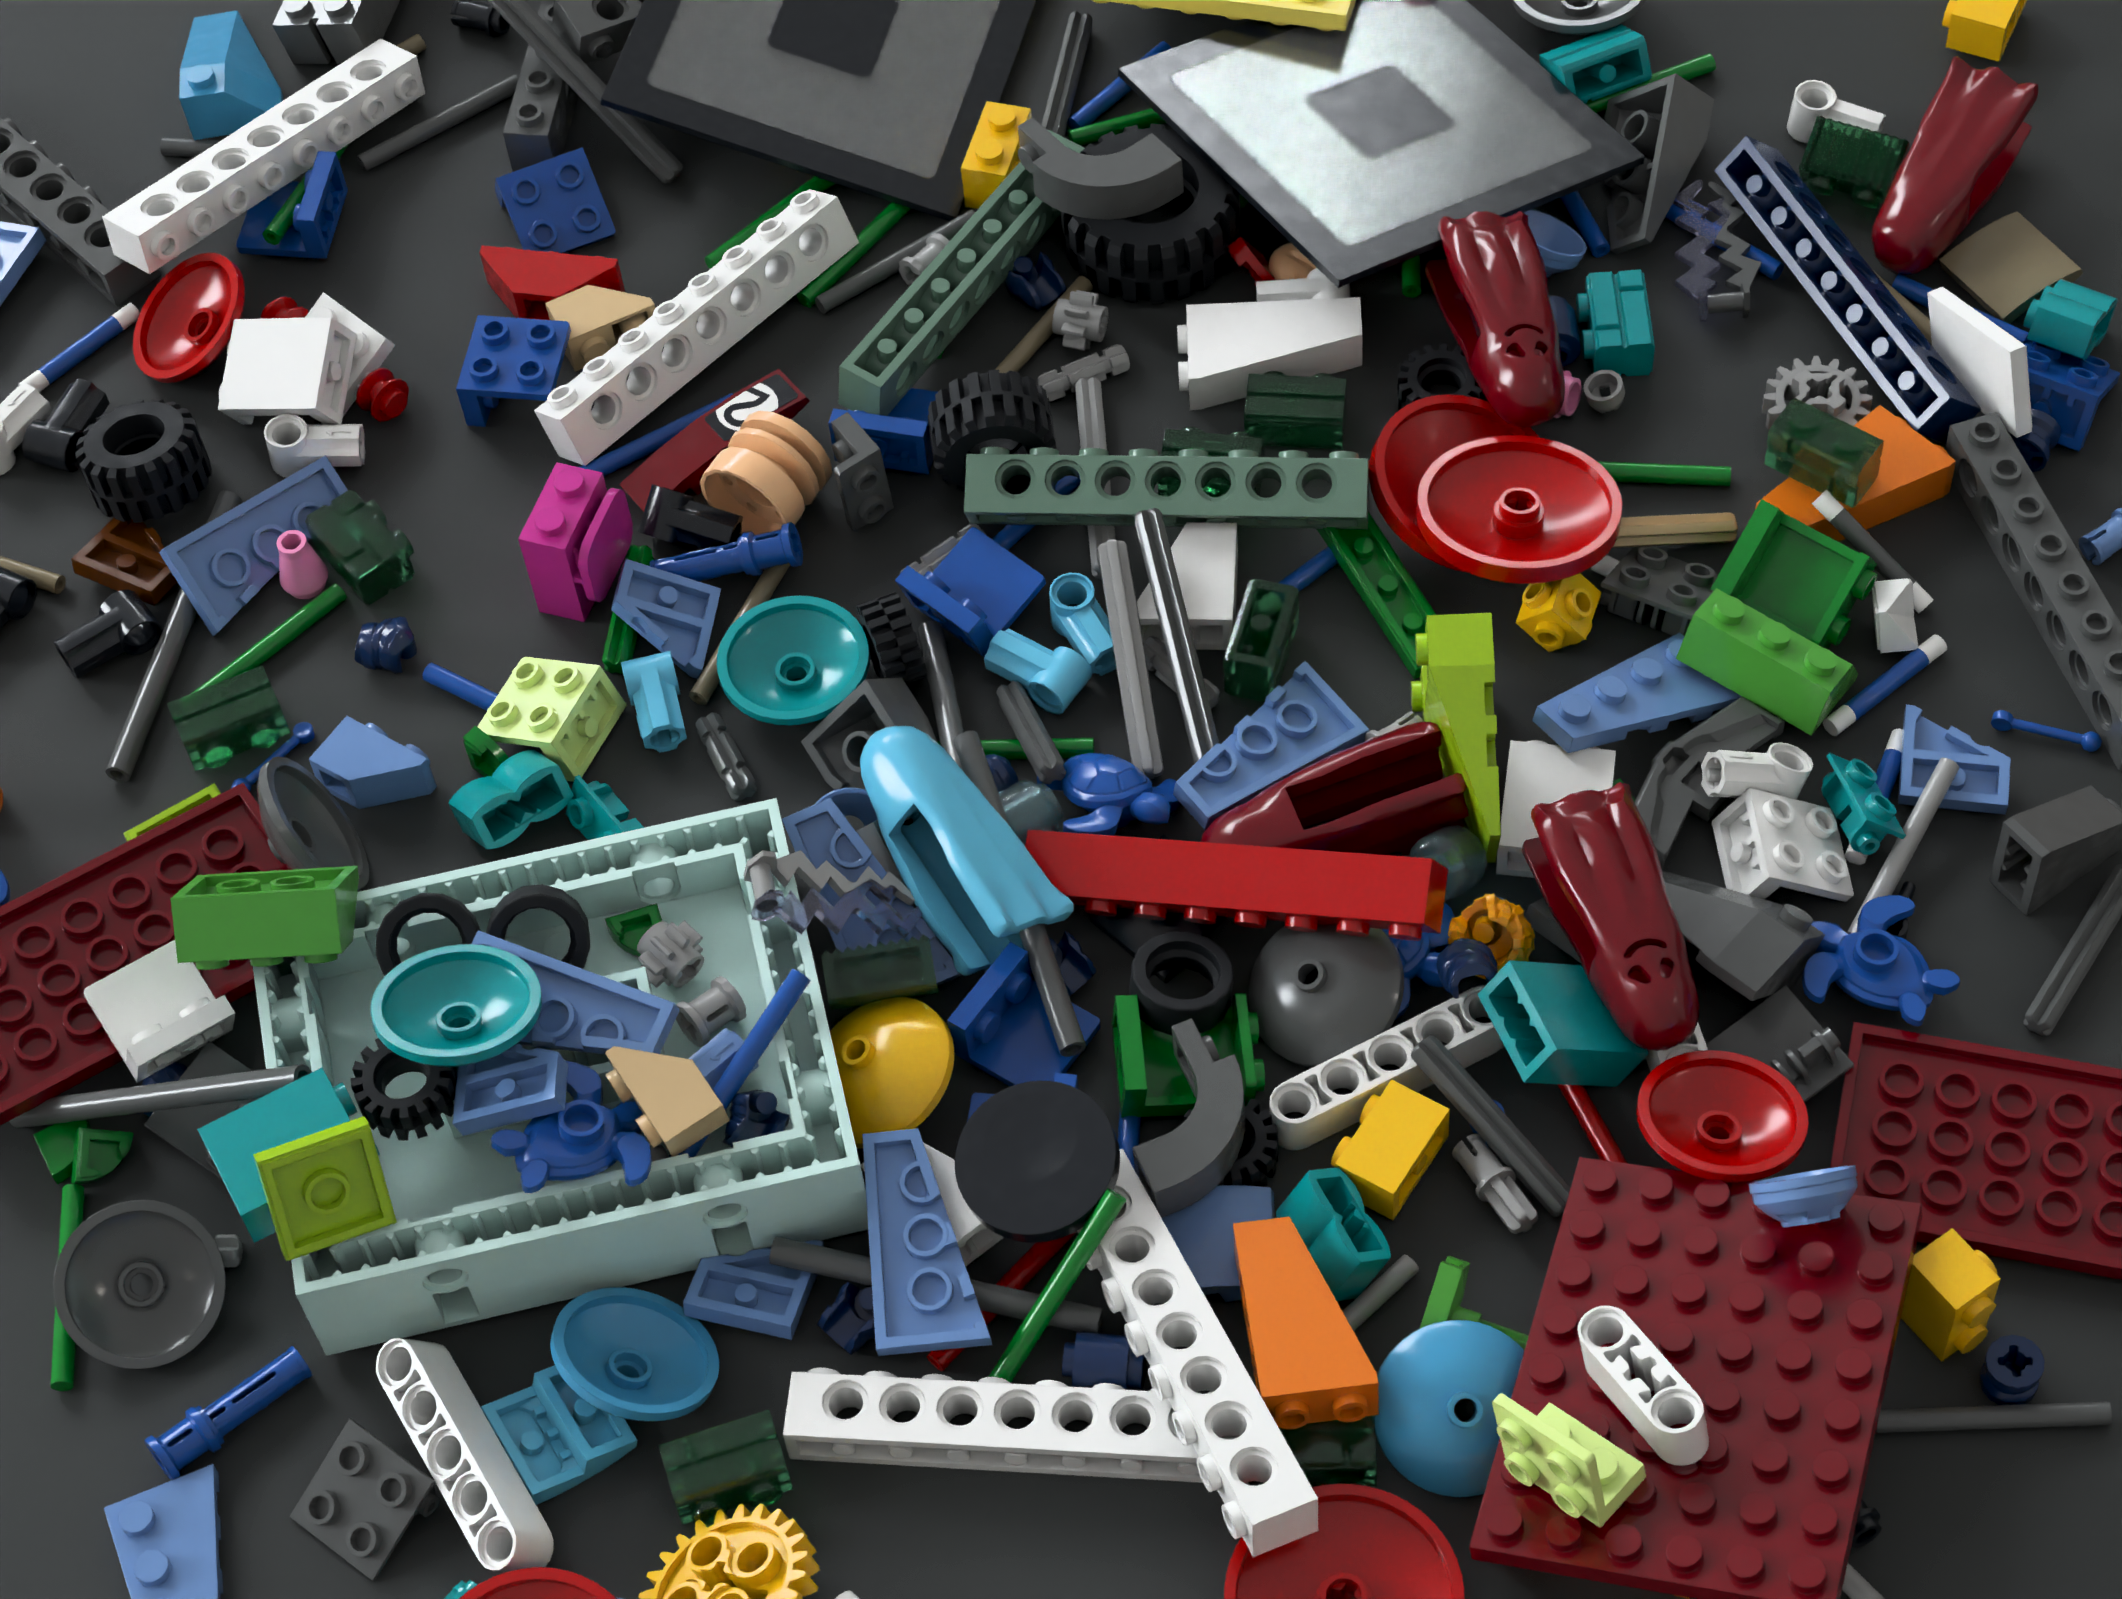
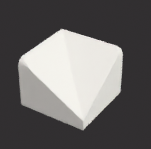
(1894, 615)

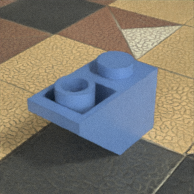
(369, 767)

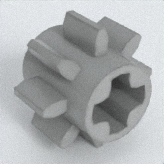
(1080, 320)
(670, 953)

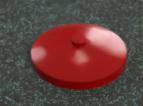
(1412, 443)
(1519, 509)
(1363, 1549)

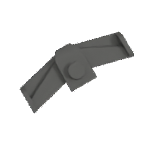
(1676, 770)

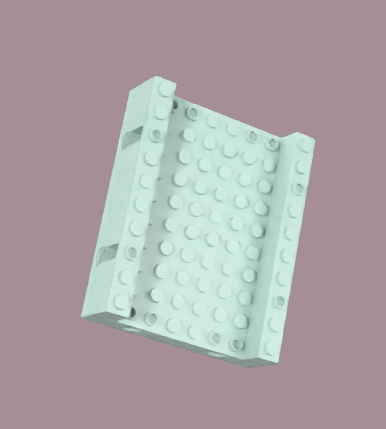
(464, 1226)

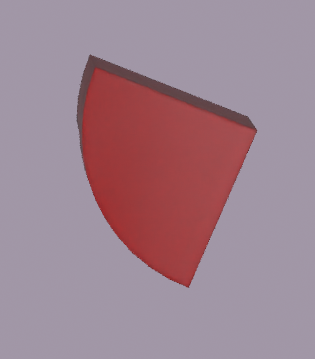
(1250, 258)

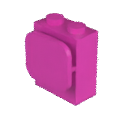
(575, 541)

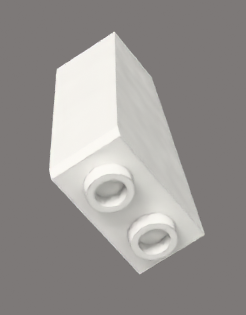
(1257, 337)

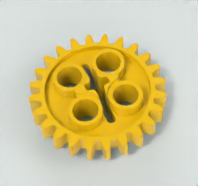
(738, 1559)

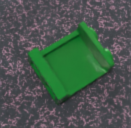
(1796, 575)
(1149, 1072)

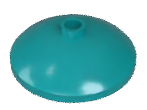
(787, 642)
(456, 1005)

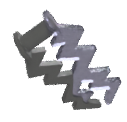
(1696, 281)

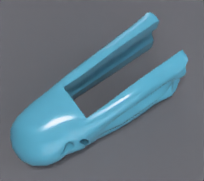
(958, 853)

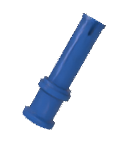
(748, 555)
(205, 1427)

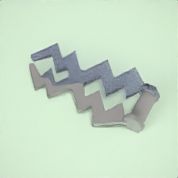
(852, 896)

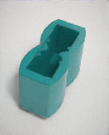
(2070, 318)
(502, 805)
(1337, 1231)

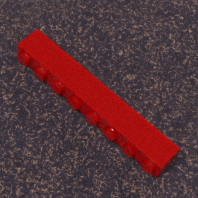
(1244, 883)

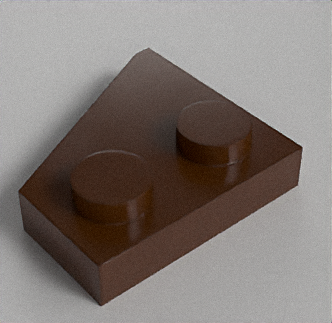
(126, 558)

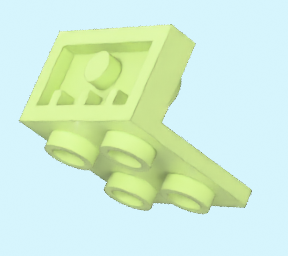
(558, 708)
(1566, 1460)

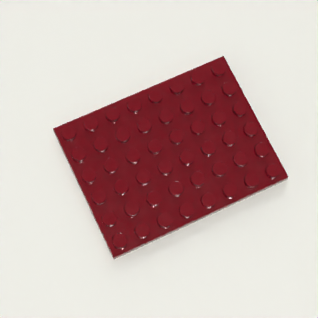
(1775, 1336)

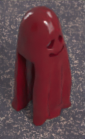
(1952, 165)
(1501, 313)
(1382, 789)
(1614, 909)

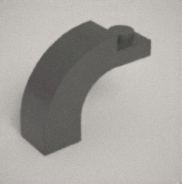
(1102, 185)
(1202, 1150)

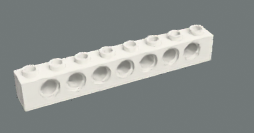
(263, 156)
(760, 276)
(987, 1441)
(1261, 1514)

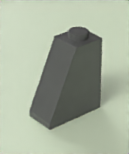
(2055, 846)

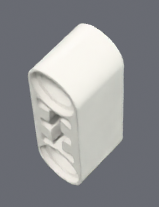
(1673, 1398)

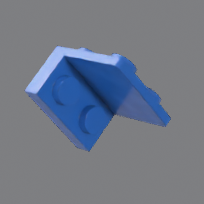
(556, 204)
(312, 219)
(510, 361)
(2068, 389)
(901, 434)
(974, 589)
(1006, 1027)

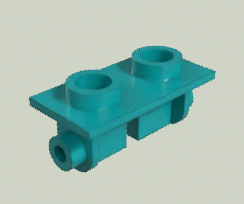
(1859, 804)
(598, 810)

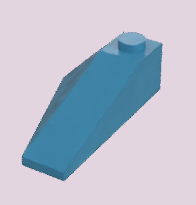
(224, 77)

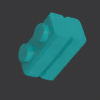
(1600, 63)
(1617, 323)

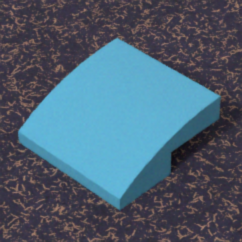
(556, 1435)

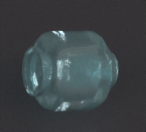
(1031, 808)
(1459, 852)

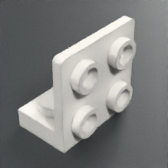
(1782, 843)
(158, 1011)

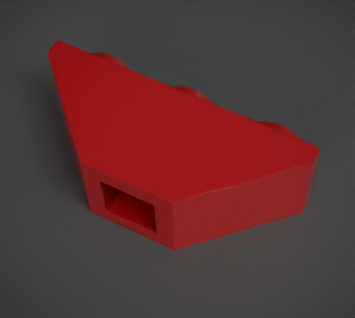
(533, 277)

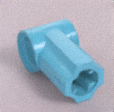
(1083, 625)
(1048, 675)
(654, 692)

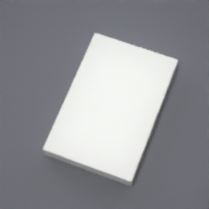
(1983, 359)

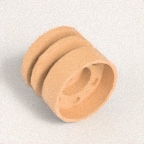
(767, 473)

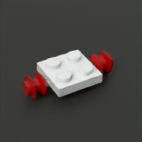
(368, 384)

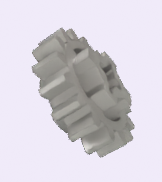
(1820, 387)

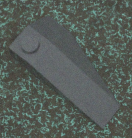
(1669, 127)
(840, 738)
(1741, 937)

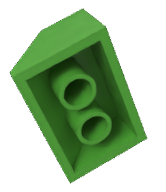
(1765, 661)
(265, 916)

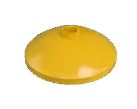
(892, 1064)

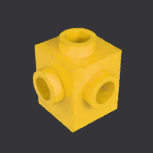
(1559, 611)

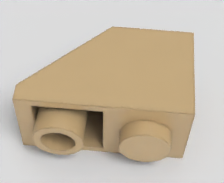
(597, 319)
(670, 1093)

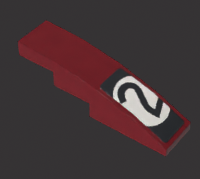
(689, 453)

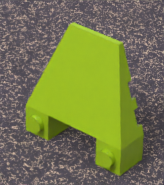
(1458, 697)

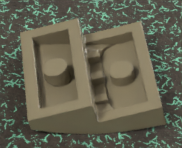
(2008, 266)

